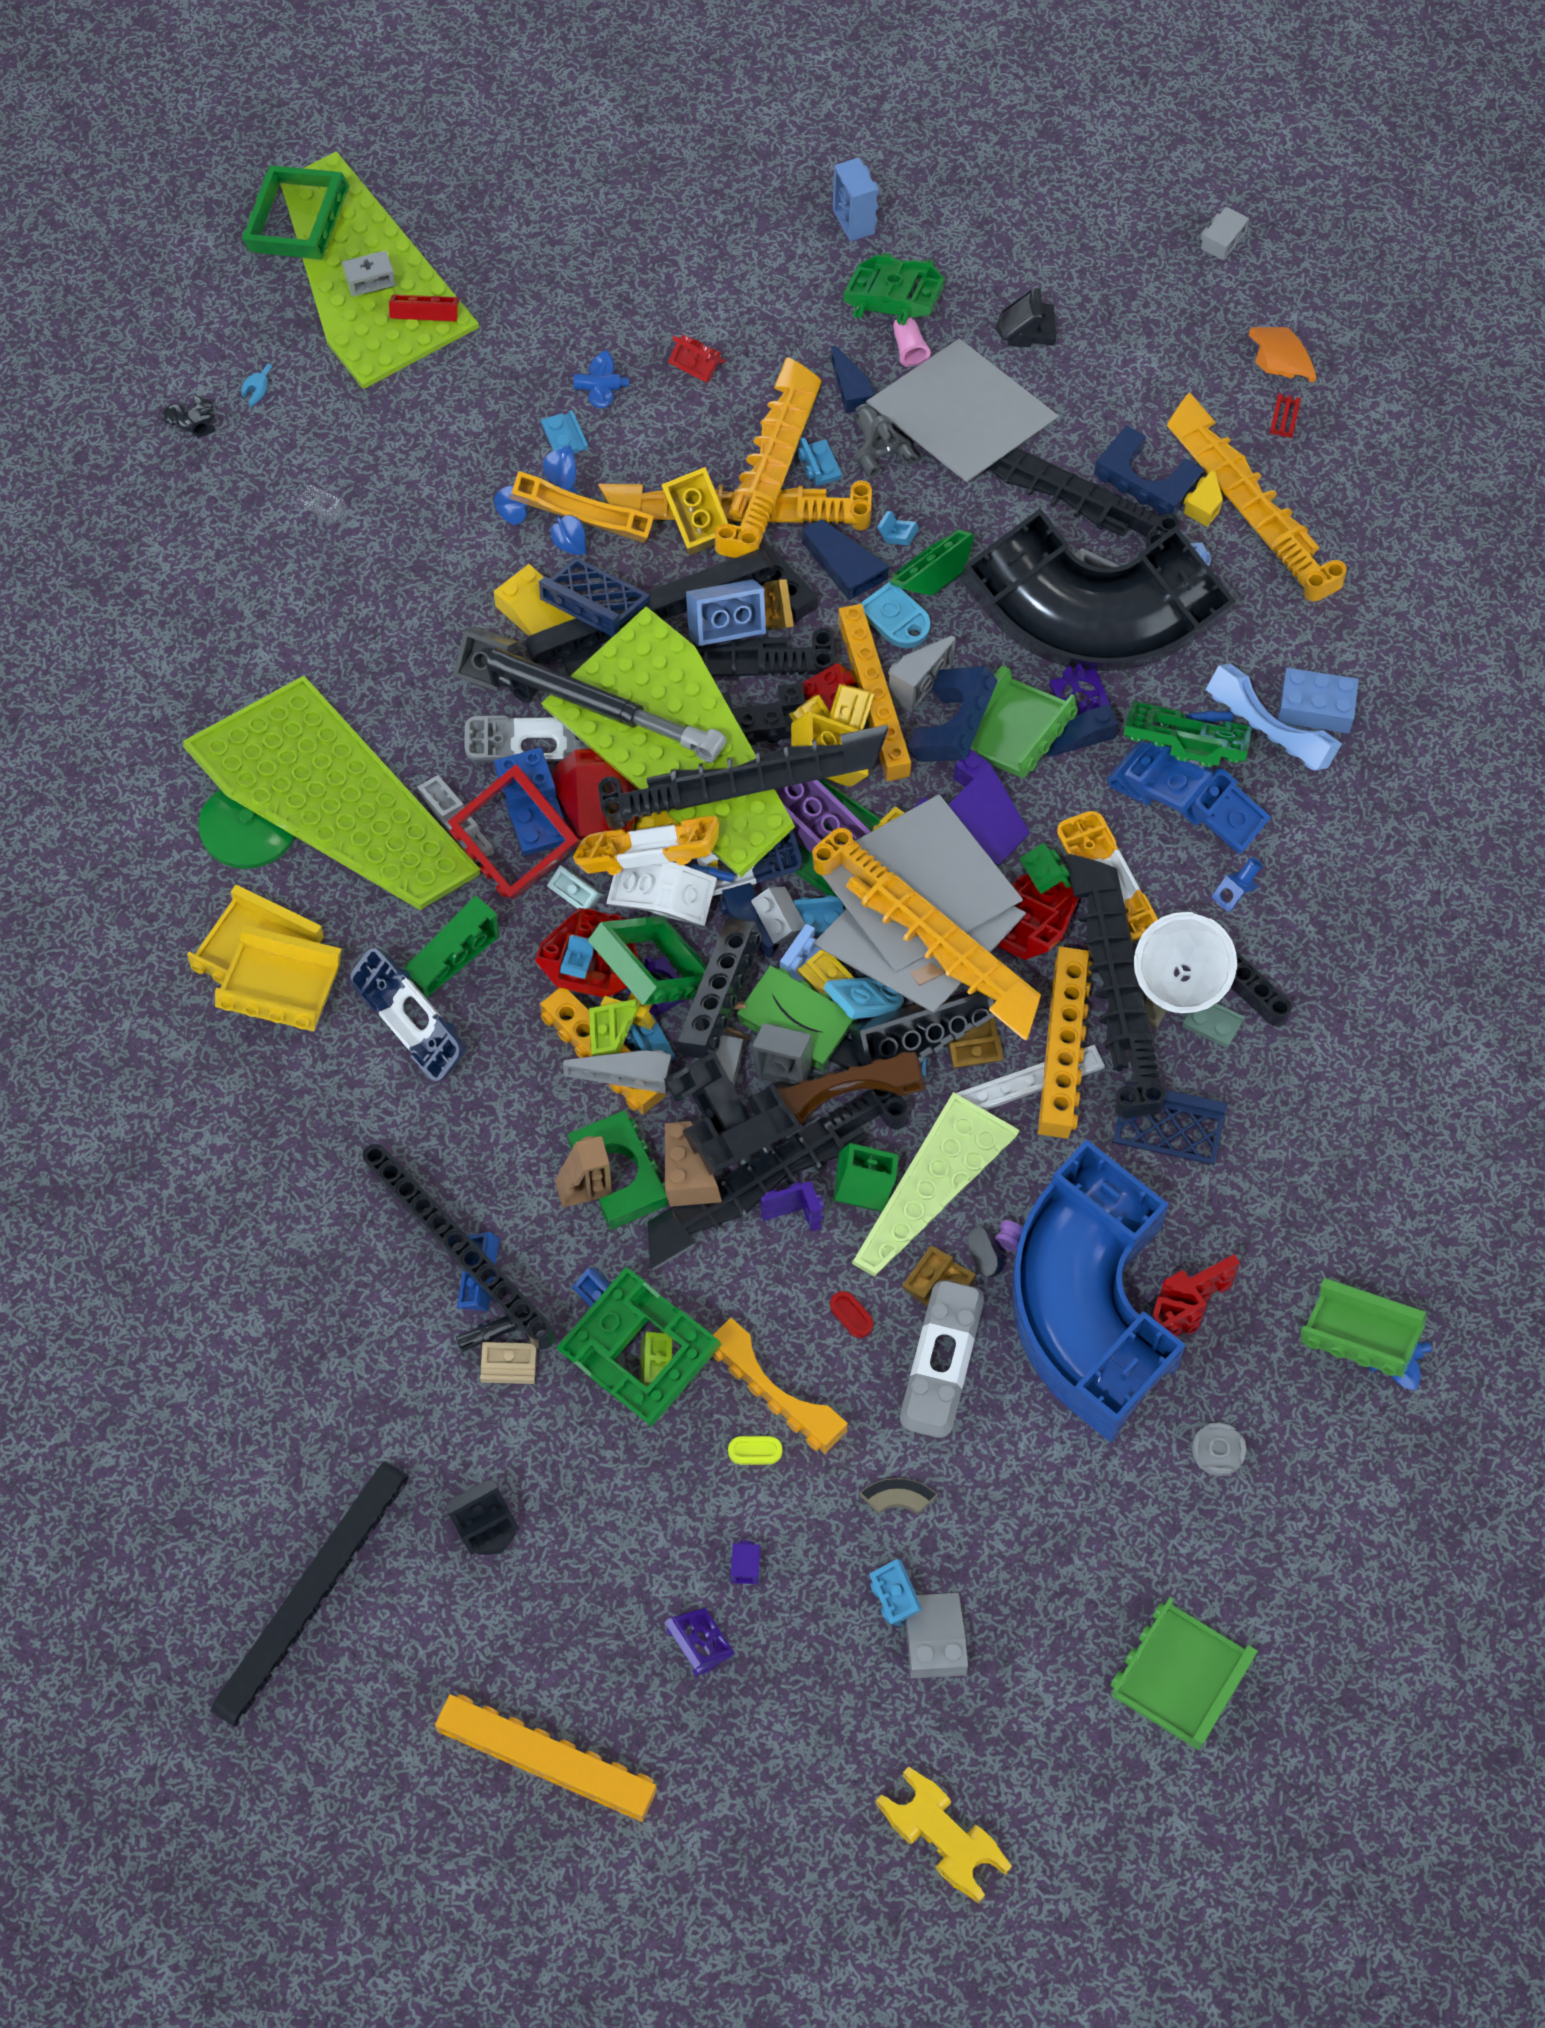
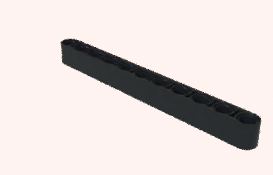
(664, 602)
(463, 1254)
(308, 1593)

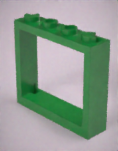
(325, 221)
(610, 942)

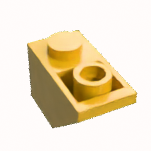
(1205, 501)

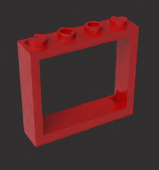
(488, 868)

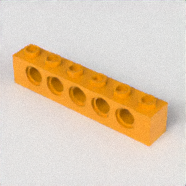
(563, 1004)

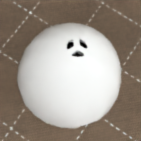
(1188, 942)

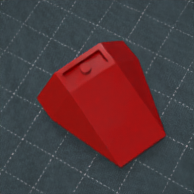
(577, 790)
(600, 977)

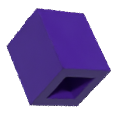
(745, 1563)

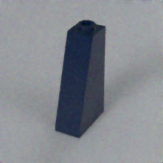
(844, 560)

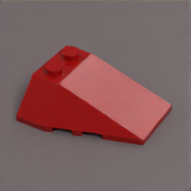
(1044, 920)

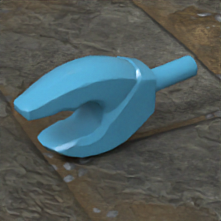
(258, 383)

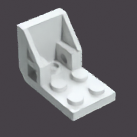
(665, 891)

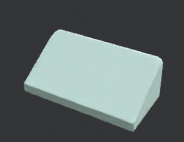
(574, 888)

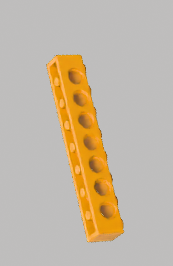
(870, 677)
(1051, 1120)

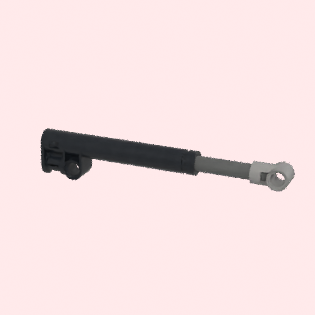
(527, 678)

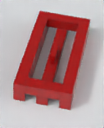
(1288, 401)

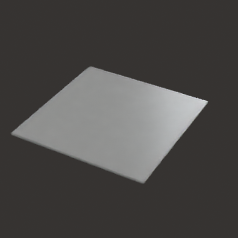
(962, 409)
(939, 862)
(851, 945)

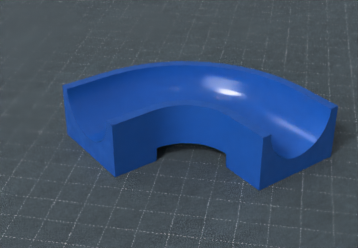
(1072, 1296)

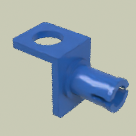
(1238, 883)

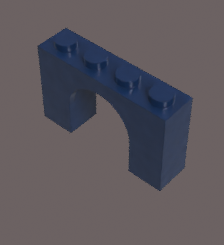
(1163, 495)
(953, 739)

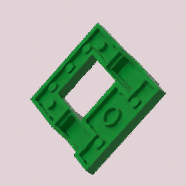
(1191, 738)
(614, 1323)

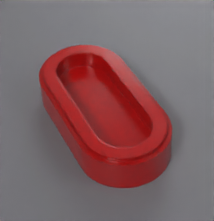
(851, 1314)

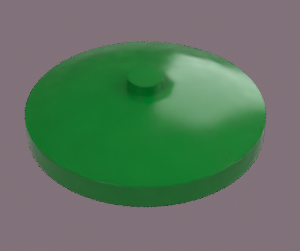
(240, 835)

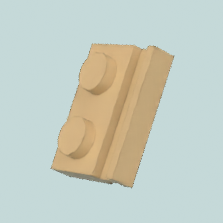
(508, 1363)

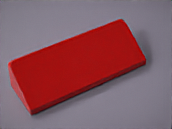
(423, 307)

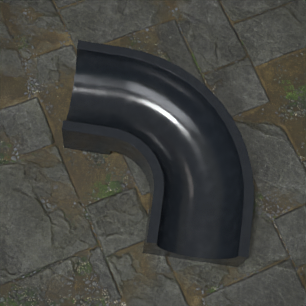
(1091, 612)

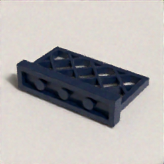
(583, 606)
(1179, 1104)

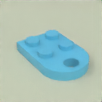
(896, 614)
(863, 997)

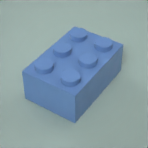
(855, 199)
(726, 612)
(1318, 700)

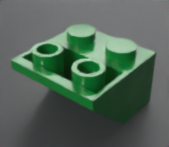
(865, 1177)

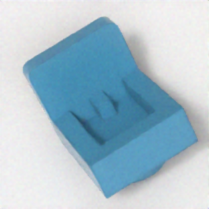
(897, 531)
(577, 957)

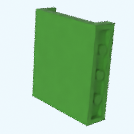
(1020, 724)
(1181, 1674)

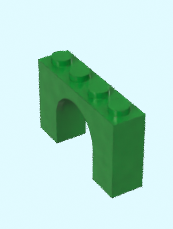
(646, 1192)

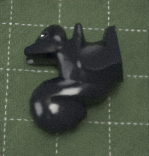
(192, 419)

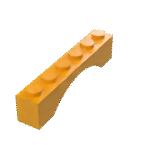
(608, 517)
(817, 1422)

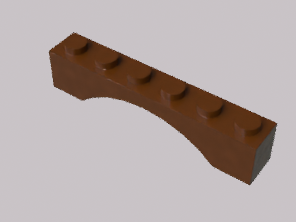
(897, 1075)

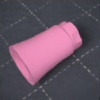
(910, 343)

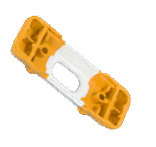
(1091, 838)
(620, 850)

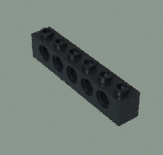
(719, 988)

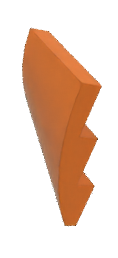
(1282, 352)

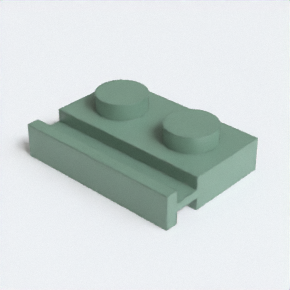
(1215, 1024)

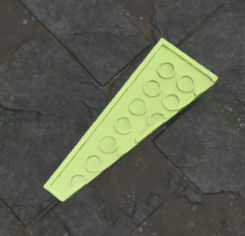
(951, 1156)

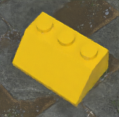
(695, 509)

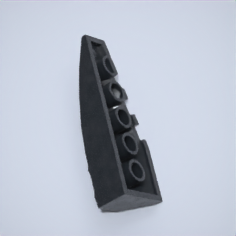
(918, 1028)

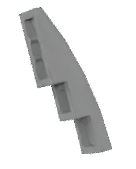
(447, 805)

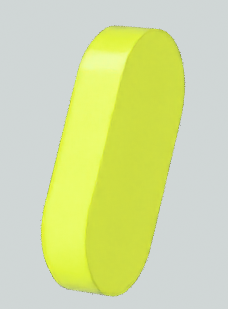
(755, 1450)

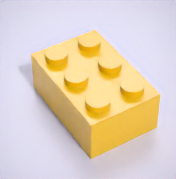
(825, 732)

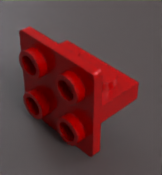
(695, 357)

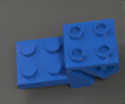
(1153, 773)
(1227, 810)
(530, 824)

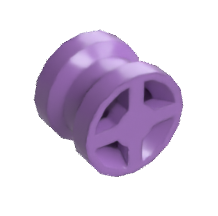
(1009, 1235)

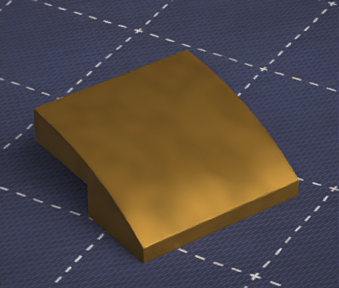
(977, 1046)
(933, 1268)

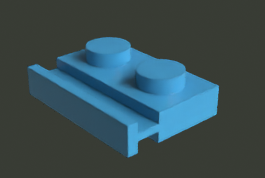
(564, 431)

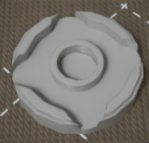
(1219, 1449)

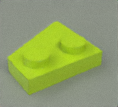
(610, 1026)

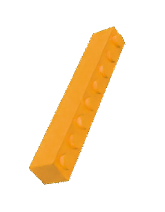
(546, 1758)

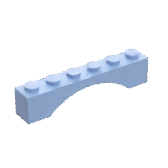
(1235, 690)

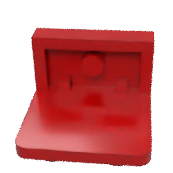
(827, 684)

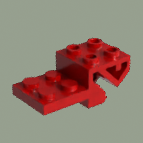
(1184, 1298)

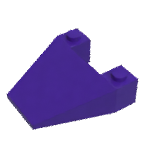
(986, 808)

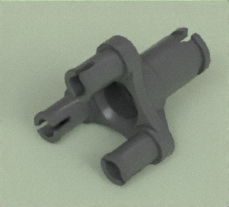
(879, 441)

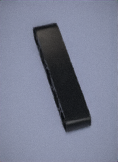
(1259, 984)

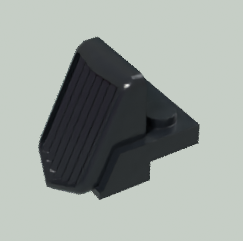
(1028, 321)
(483, 1519)

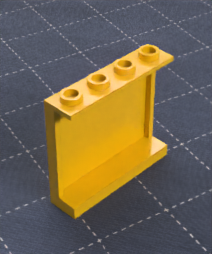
(252, 910)
(279, 978)

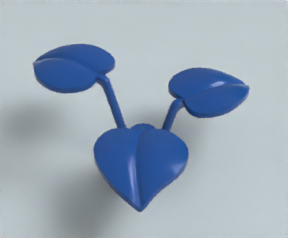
(568, 532)

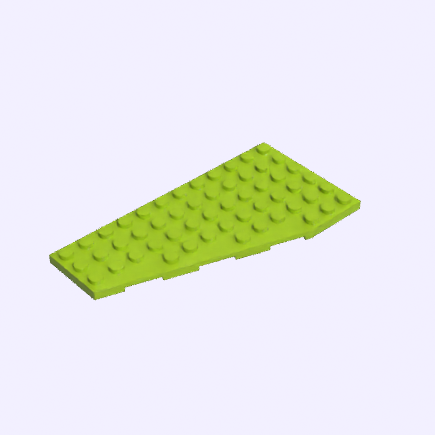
(360, 325)
(669, 679)
(323, 784)

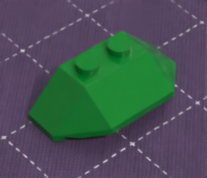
(935, 565)

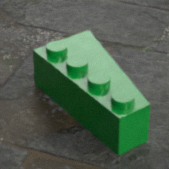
(454, 946)

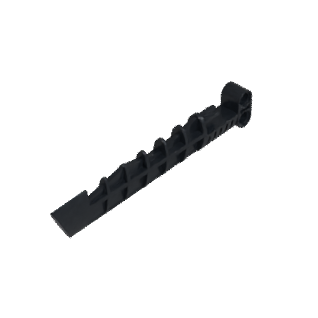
(1092, 501)
(750, 656)
(771, 771)
(1113, 957)
(746, 1185)

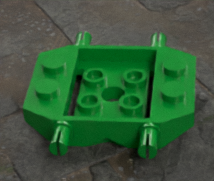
(885, 284)

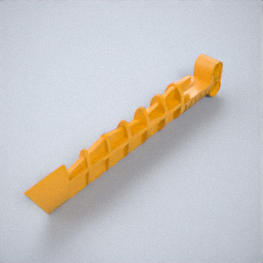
(778, 444)
(1241, 487)
(792, 504)
(948, 943)

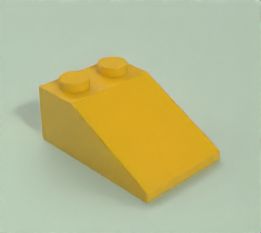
(521, 603)

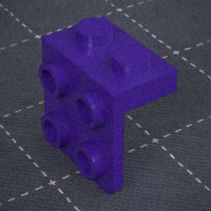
(796, 1197)

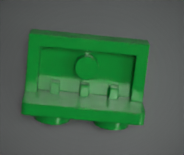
(1044, 868)

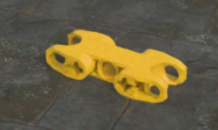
(959, 1849)

